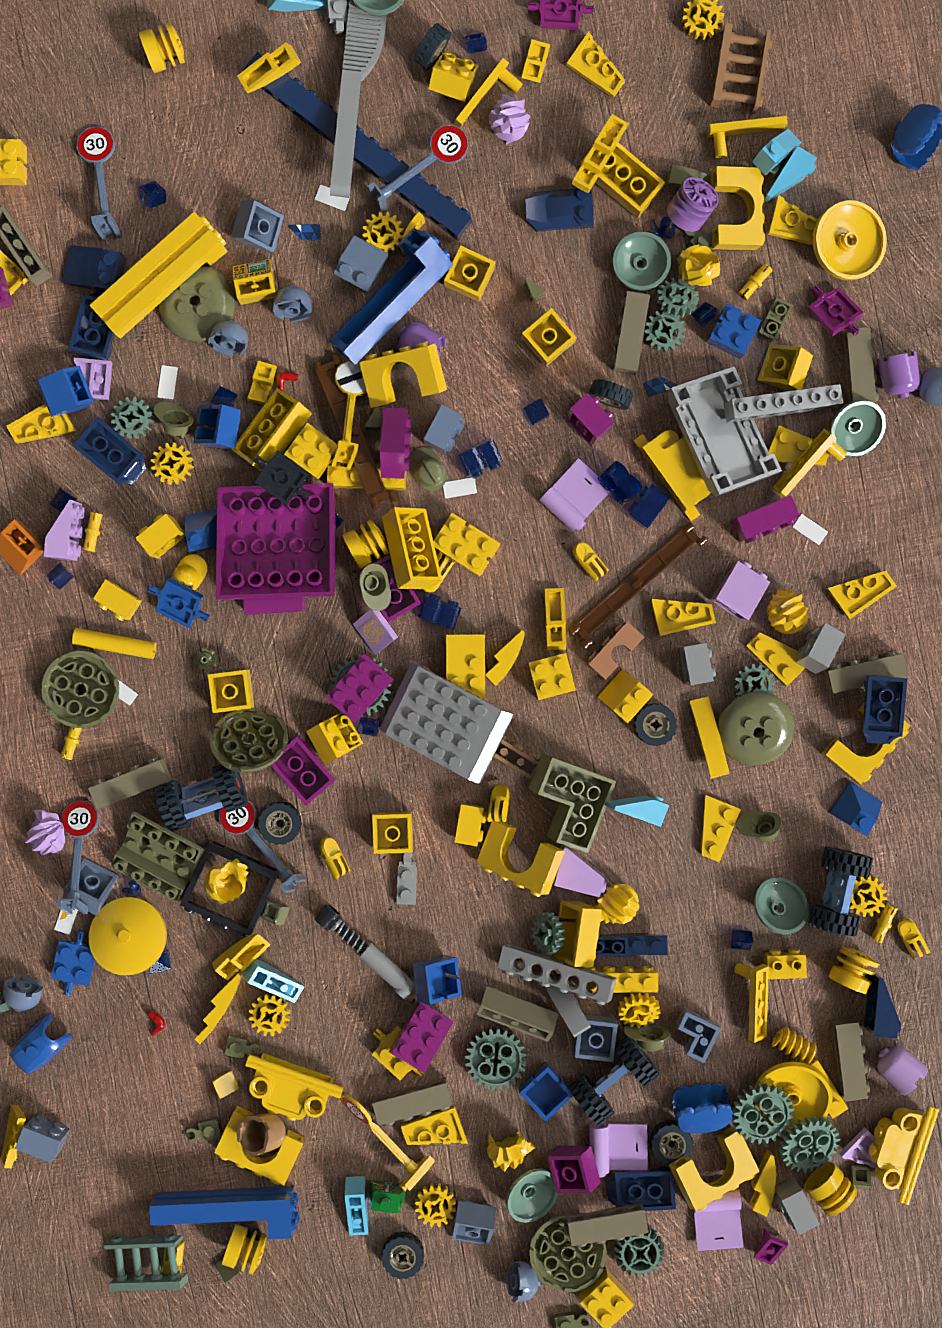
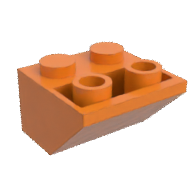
(19, 546)

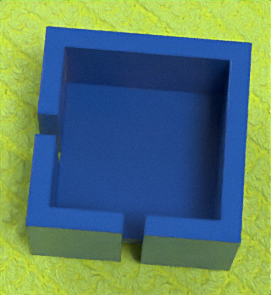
(733, 331)
(225, 421)
(431, 981)
(545, 1091)

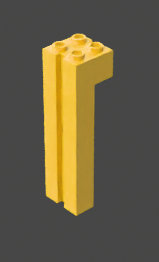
(159, 273)

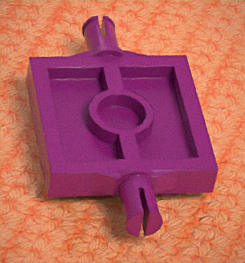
(560, 13)
(835, 311)

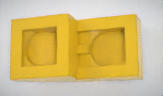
(536, 61)
(417, 222)
(262, 383)

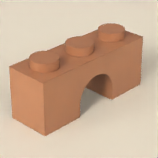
(602, 661)

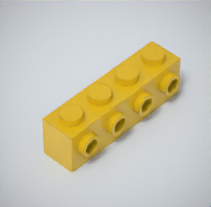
(349, 479)
(630, 978)

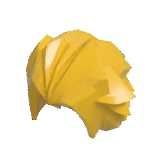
(698, 265)
(787, 612)
(226, 881)
(618, 904)
(509, 1151)

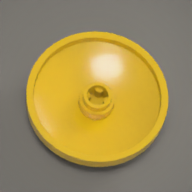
(849, 240)
(127, 936)
(805, 1087)

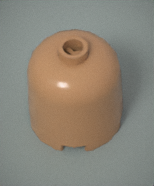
(261, 1133)

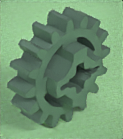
(677, 297)
(661, 324)
(133, 409)
(760, 677)
(547, 933)

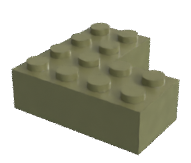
(580, 796)

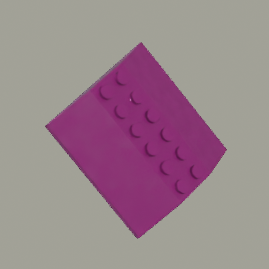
(274, 546)

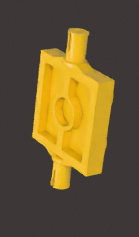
(392, 1063)

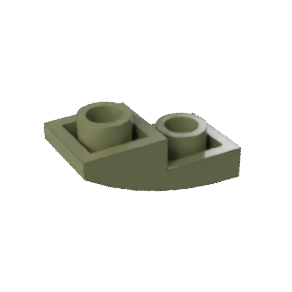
(679, 174)
(776, 318)

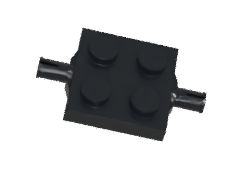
(281, 477)

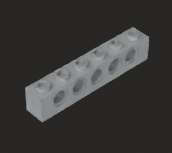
(783, 403)
(604, 982)

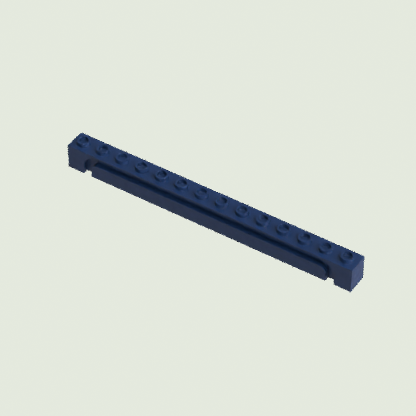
(369, 154)

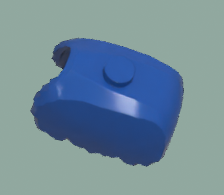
(917, 136)
(35, 1049)
(702, 1108)

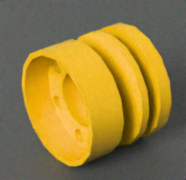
(162, 47)
(366, 544)
(854, 969)
(830, 1189)
(244, 1249)

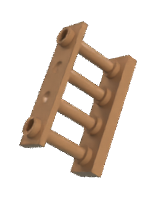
(723, 75)

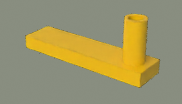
(499, 72)
(720, 130)
(807, 459)
(758, 999)

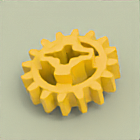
(702, 26)
(391, 235)
(164, 465)
(869, 888)
(639, 1010)
(272, 1021)
(440, 1211)

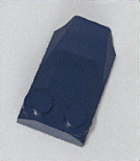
(560, 209)
(91, 334)
(111, 453)
(884, 708)
(648, 1187)

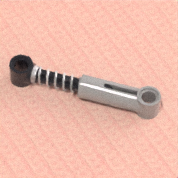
(402, 982)

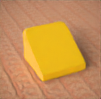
(225, 1084)

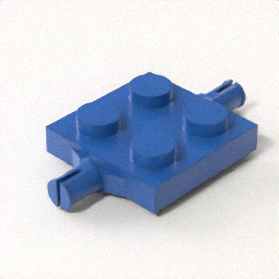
(179, 602)
(73, 963)

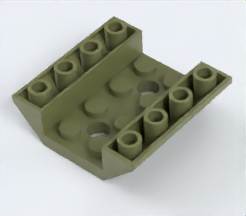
(156, 861)

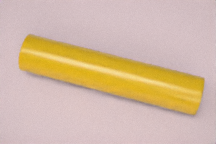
(114, 643)

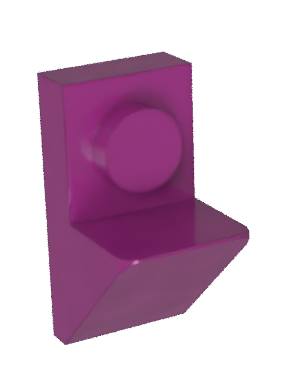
(770, 1248)

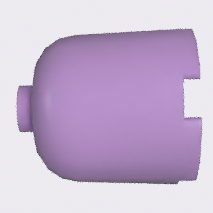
(901, 1068)

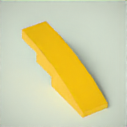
(600, 153)
(709, 737)
(221, 1001)

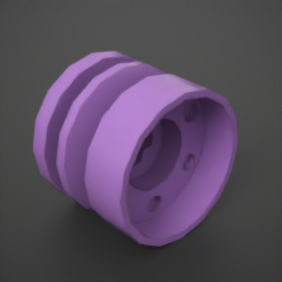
(692, 204)

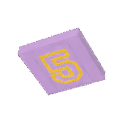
(375, 630)

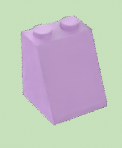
(741, 590)
(578, 874)

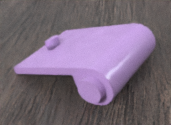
(575, 495)
(616, 1146)
(719, 1223)

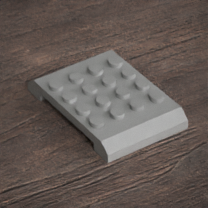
(724, 452)
(446, 722)

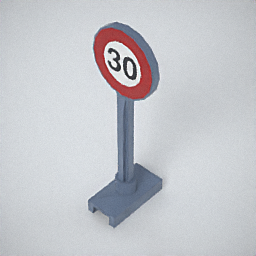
(447, 145)
(96, 147)
(79, 821)
(241, 822)

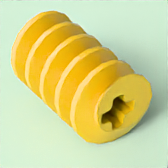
(794, 1044)

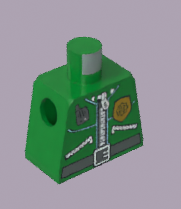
(386, 1196)

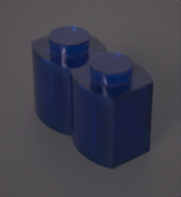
(481, 458)
(619, 483)
(648, 506)
(440, 612)

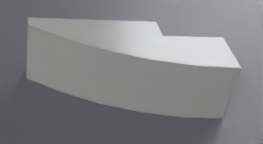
(569, 1009)

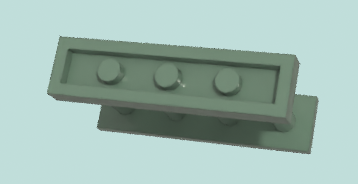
(140, 1280)

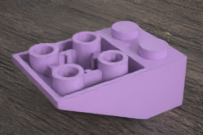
(64, 536)

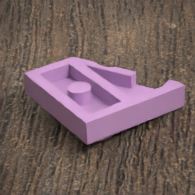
(97, 375)
(858, 1148)

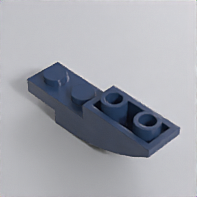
(632, 944)

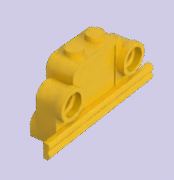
(676, 469)
(290, 1087)
(901, 1148)

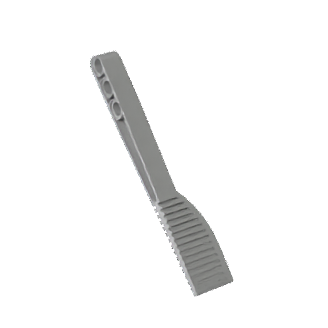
(362, 49)

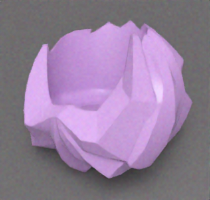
(509, 118)
(46, 833)

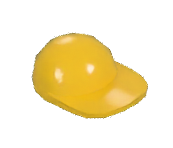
(191, 571)

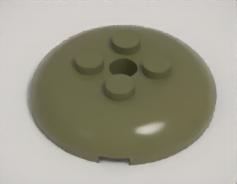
(197, 321)
(62, 693)
(747, 714)
(236, 730)
(563, 1270)

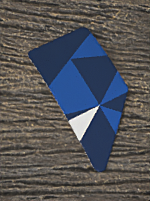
(657, 386)

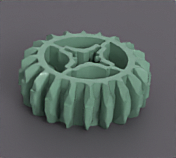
(630, 1263)

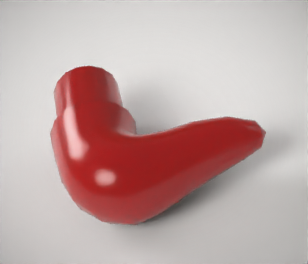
(285, 376)
(158, 1020)

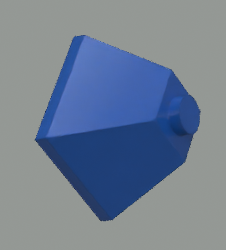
(201, 531)
(857, 808)

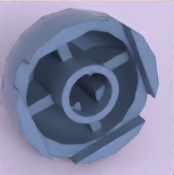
(292, 303)
(229, 338)
(931, 386)
(23, 993)
(522, 1282)

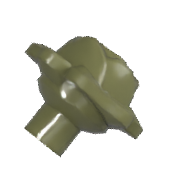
(206, 659)

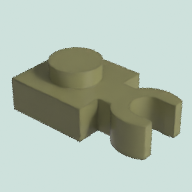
(701, 238)
(238, 1047)
(208, 1130)
(567, 1320)

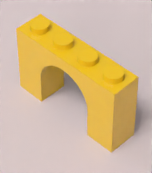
(747, 184)
(423, 360)
(856, 766)
(495, 858)
(274, 1167)
(739, 1168)

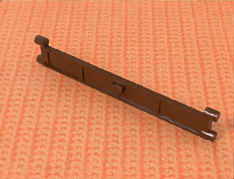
(363, 460)
(636, 582)

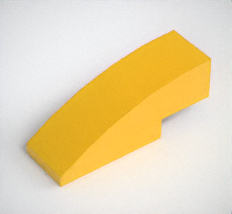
(269, 68)
(555, 619)
(506, 658)
(240, 955)
(764, 1184)

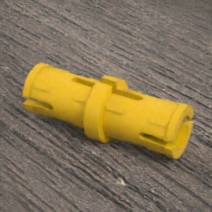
(755, 281)
(92, 531)
(71, 741)
(884, 923)

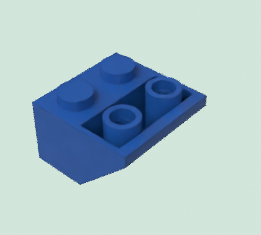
(65, 391)

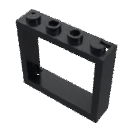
(253, 864)

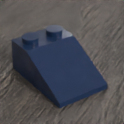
(93, 267)
(880, 1013)

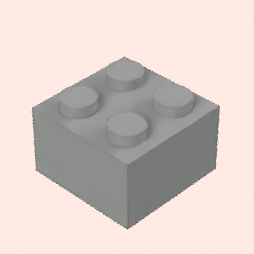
(820, 648)
(697, 664)
(795, 1206)

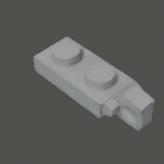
(337, 15)
(407, 881)

